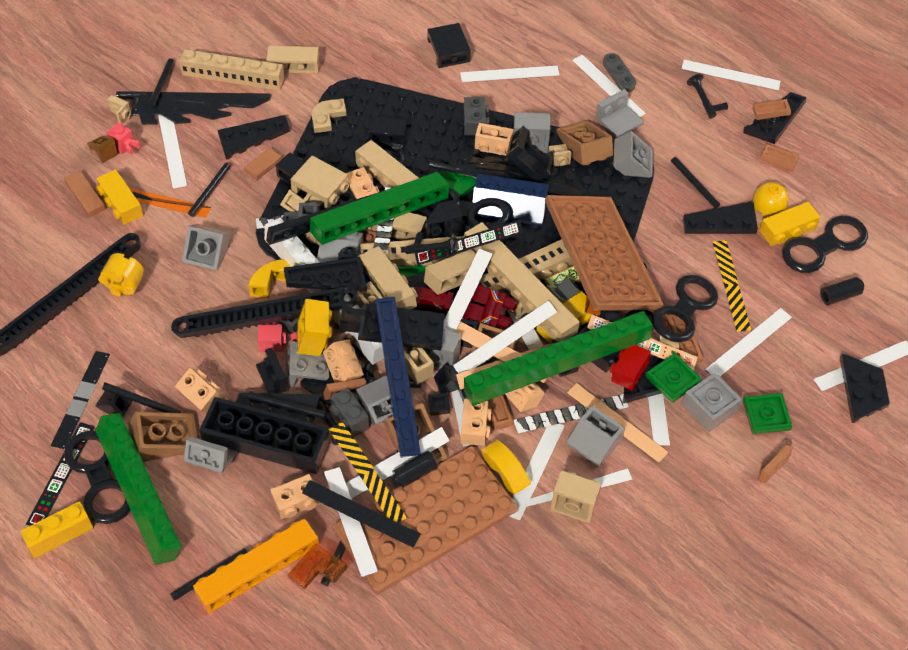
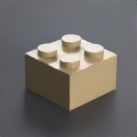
(575, 496)

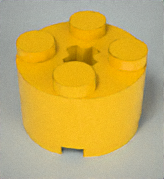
(121, 275)

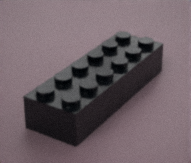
(265, 435)

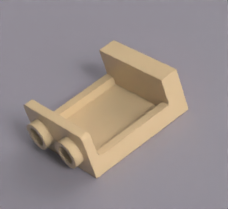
(320, 181)

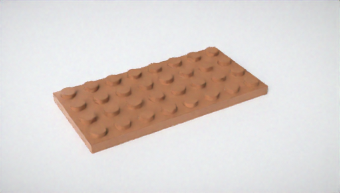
(603, 253)
(446, 510)

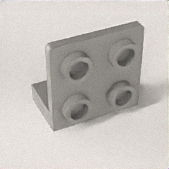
(617, 115)
(304, 366)
(208, 454)

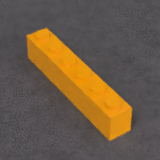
(255, 566)

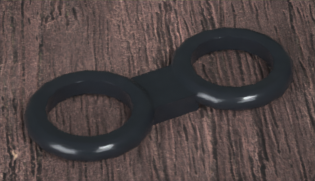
(470, 209)
(824, 244)
(684, 308)
(98, 478)

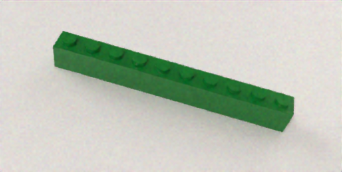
(557, 358)

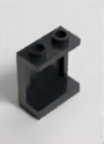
(449, 45)
(527, 157)

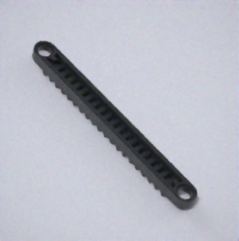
(63, 295)
(259, 313)

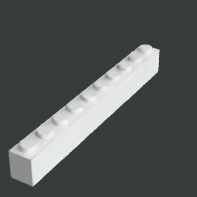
(298, 254)

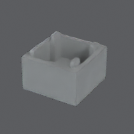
(538, 128)
(449, 352)
(711, 402)

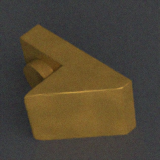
(104, 147)

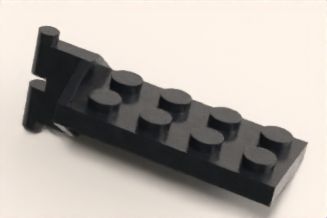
(417, 327)

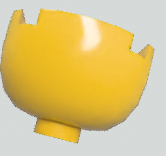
(770, 199)

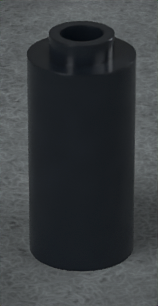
(842, 291)
(414, 469)

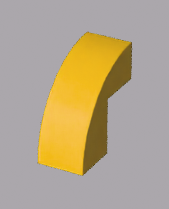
(262, 279)
(504, 462)

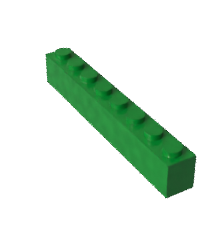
(378, 208)
(138, 489)

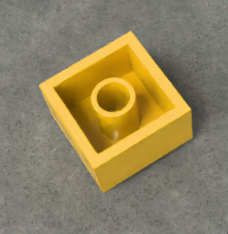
(313, 327)

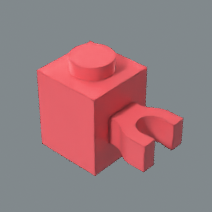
(123, 138)
(271, 336)

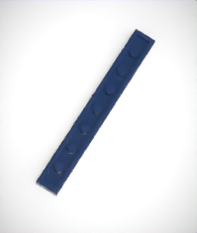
(397, 377)

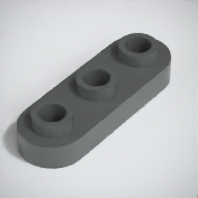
(619, 72)

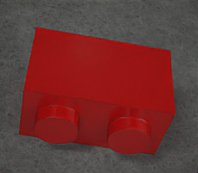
(630, 366)

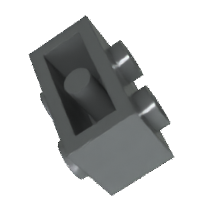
(474, 113)
(349, 411)

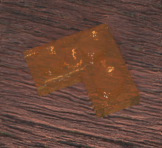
(317, 562)

